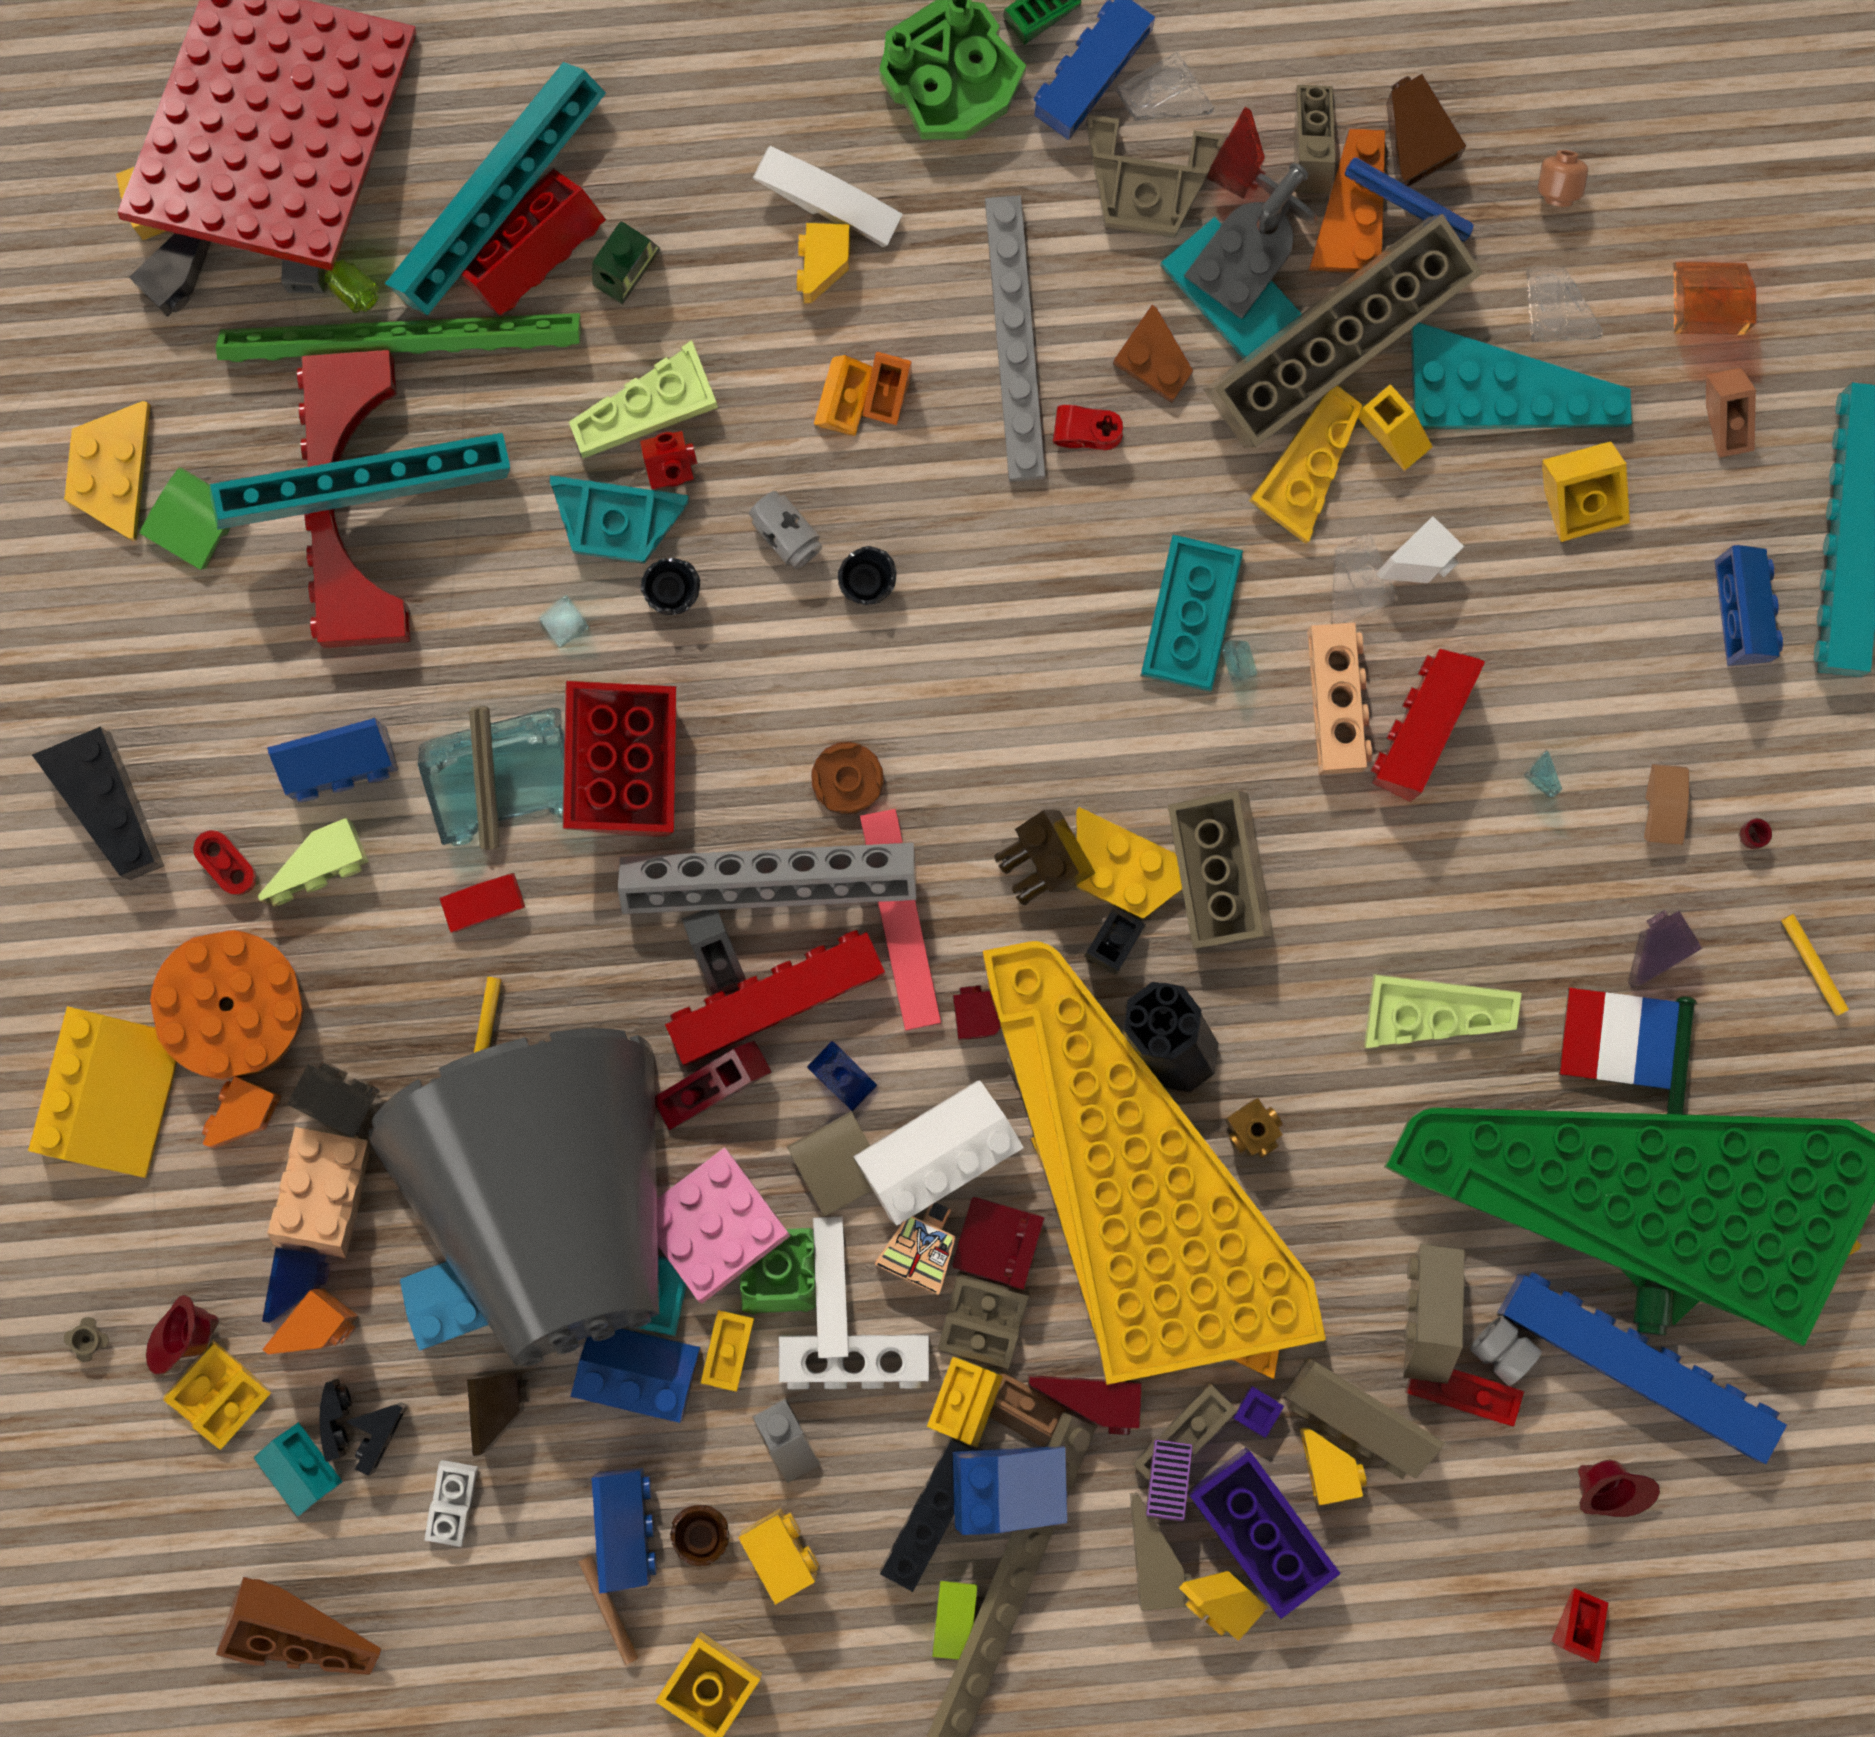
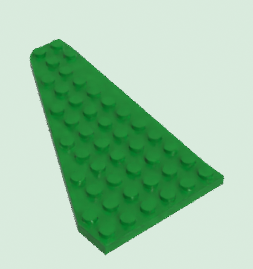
(1702, 1204)

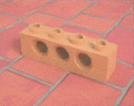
(1333, 755)

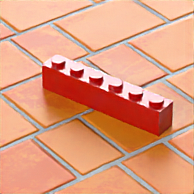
(775, 998)

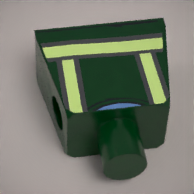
(624, 259)

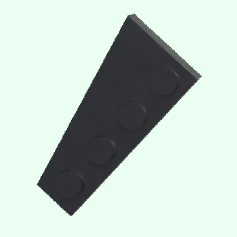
(100, 794)

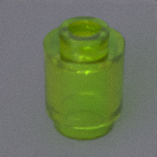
(352, 286)

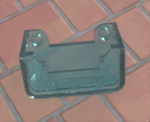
(526, 771)

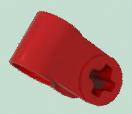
(1083, 428)

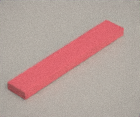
(904, 936)

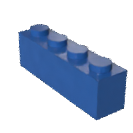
(1093, 66)

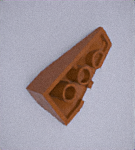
(281, 1627)

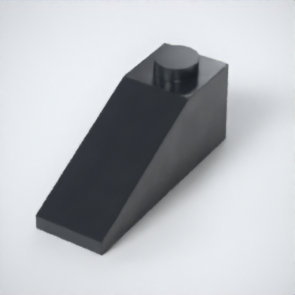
(172, 272)

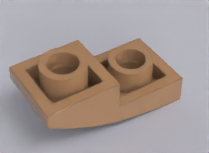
(1668, 804)

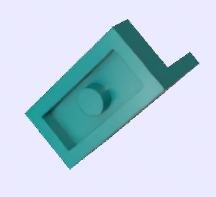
(297, 1469)

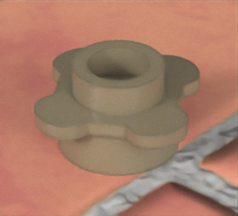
(75, 1341)

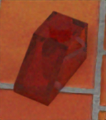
(1239, 158)

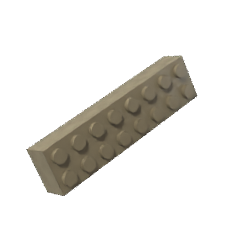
(1343, 331)

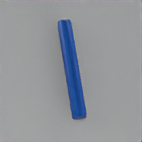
(1404, 196)

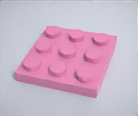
(715, 1225)

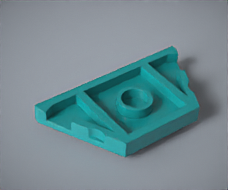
(614, 518)

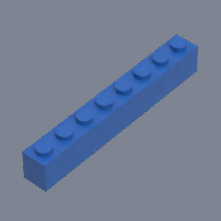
(1642, 1368)

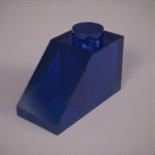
(291, 1278)

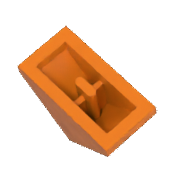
(887, 388)

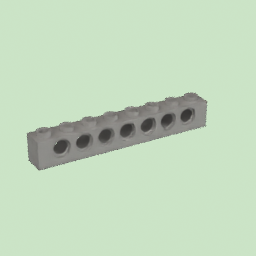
(767, 878)

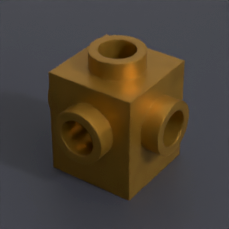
(1240, 1125)

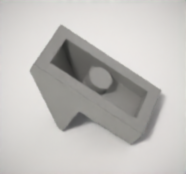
(786, 1440)

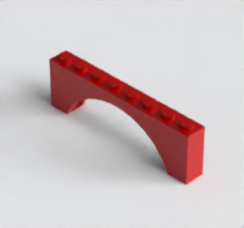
(337, 398)

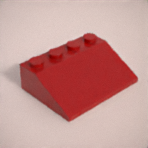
(619, 758)

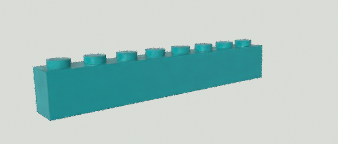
(495, 188)
(359, 481)
(1849, 580)

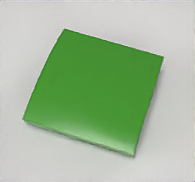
(185, 520)

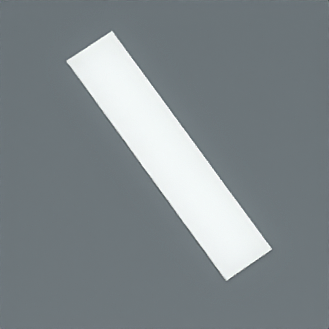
(830, 1287)

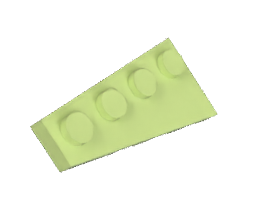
(659, 399)
(1424, 1010)

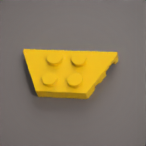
(109, 468)
(1127, 867)

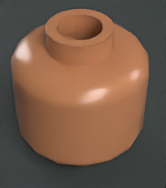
(1562, 178)

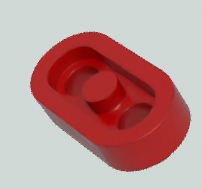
(225, 863)

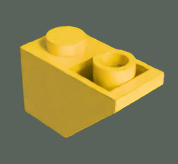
(826, 258)
(1395, 427)
(1225, 1601)

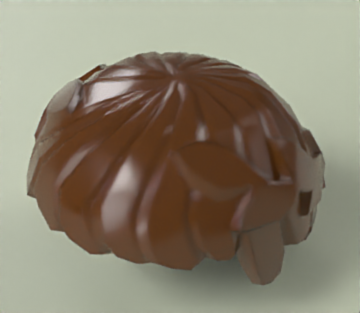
(699, 1535)

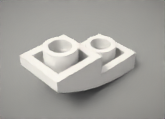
(451, 1503)

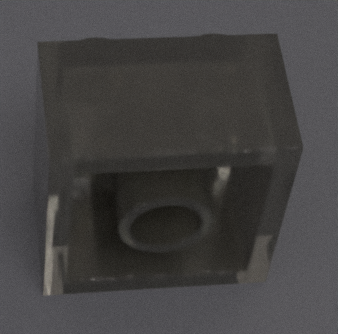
(336, 1101)

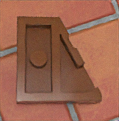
(1155, 357)

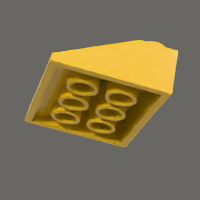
(104, 1094)

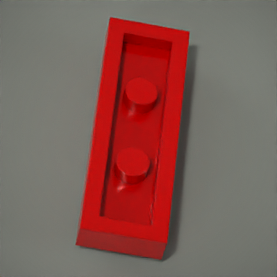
(1472, 1395)

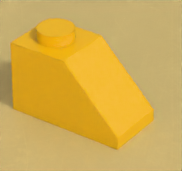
(1331, 1471)

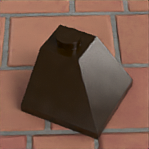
(494, 1406)

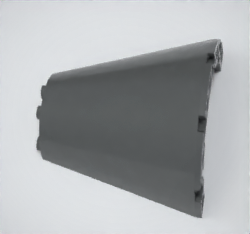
(537, 1183)

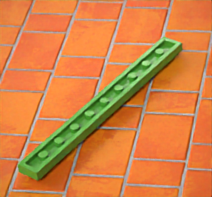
(399, 336)

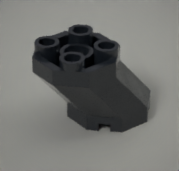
(1171, 1036)

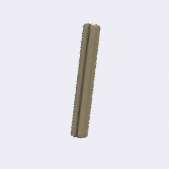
(484, 777)

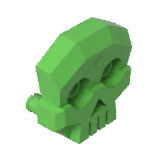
(966, 92)

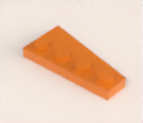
(1353, 214)

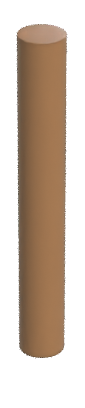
(608, 1611)

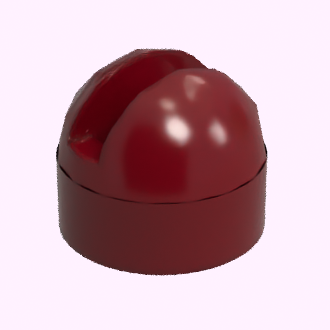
(1759, 831)

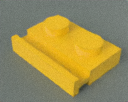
(965, 1401)

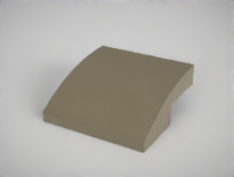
(829, 1164)
(983, 1320)

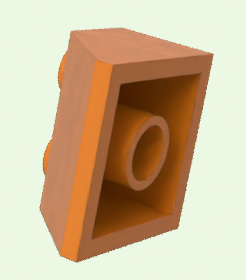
(314, 1324)

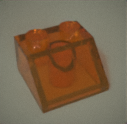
(1713, 298)

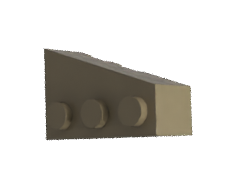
(1435, 1313)

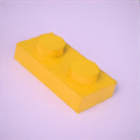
(727, 1350)

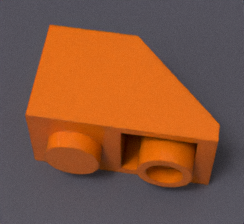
(243, 1111)

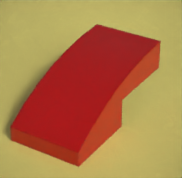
(482, 902)

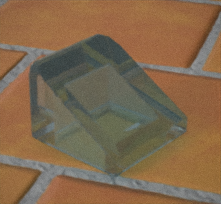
(563, 621)
(1239, 660)
(1543, 775)

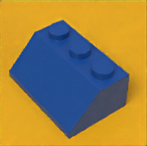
(1748, 606)
(333, 760)
(637, 1374)
(623, 1529)

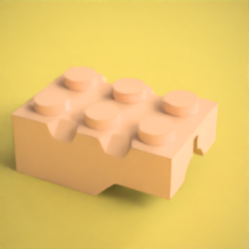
(319, 1192)

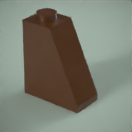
(1420, 131)

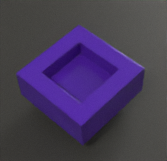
(1258, 1411)

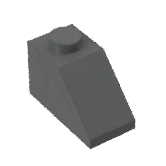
(714, 950)

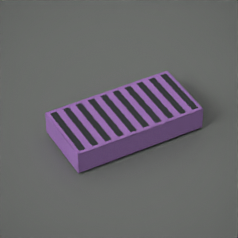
(1169, 1480)

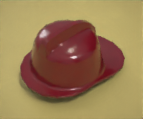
(179, 1334)
(1614, 1491)

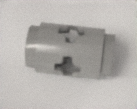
(777, 517)

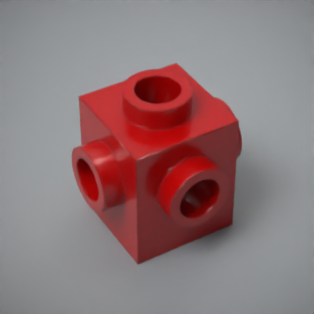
(668, 459)

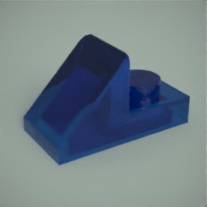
(842, 1075)

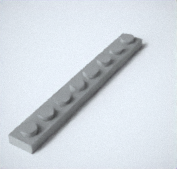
(1014, 338)

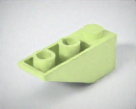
(320, 857)

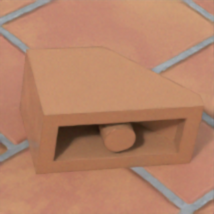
(1731, 411)

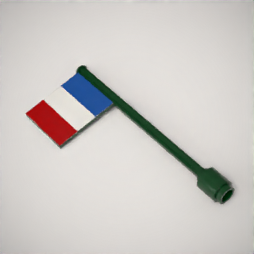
(1638, 1045)

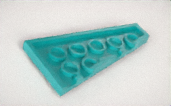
(1488, 387)

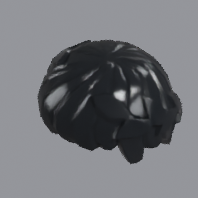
(867, 575)
(670, 586)

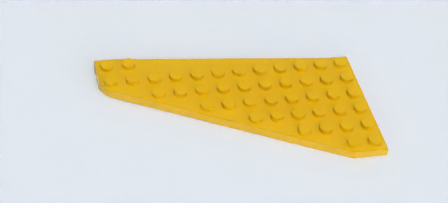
(1153, 1220)

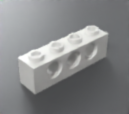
(911, 1348)

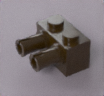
(1054, 852)

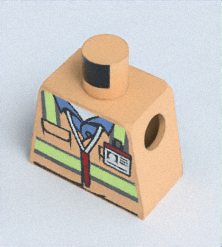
(920, 1249)

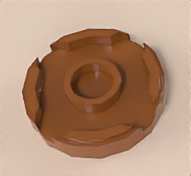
(847, 778)

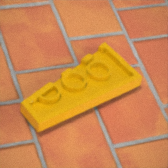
(1302, 474)

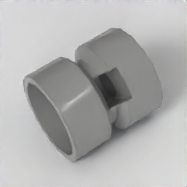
(1507, 1352)

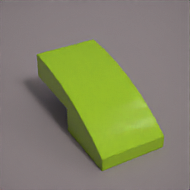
(953, 1618)

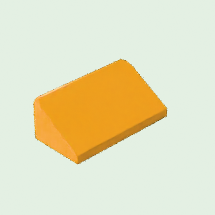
(843, 395)

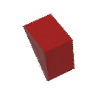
(1582, 1625)

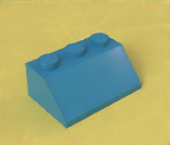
(438, 1306)

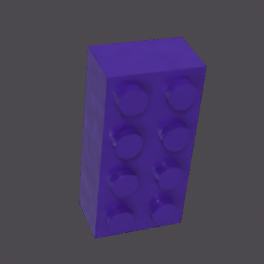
(1263, 1533)

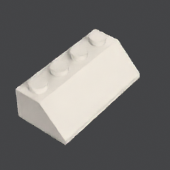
(938, 1152)

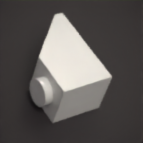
(1423, 555)

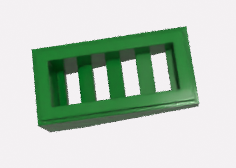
(1027, 32)

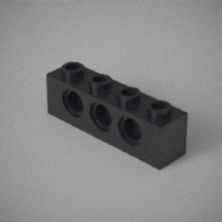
(925, 1523)

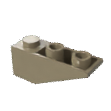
(1315, 137)

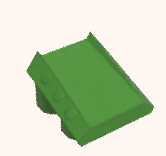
(782, 1277)

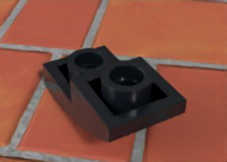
(334, 1405)

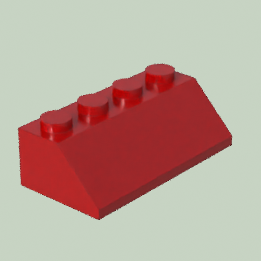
(532, 241)
(1426, 724)

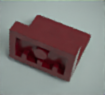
(998, 1242)

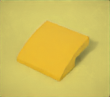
(217, 1395)

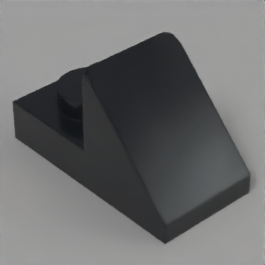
(1114, 940)
(381, 1426)

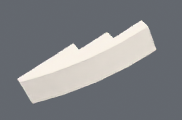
(827, 195)

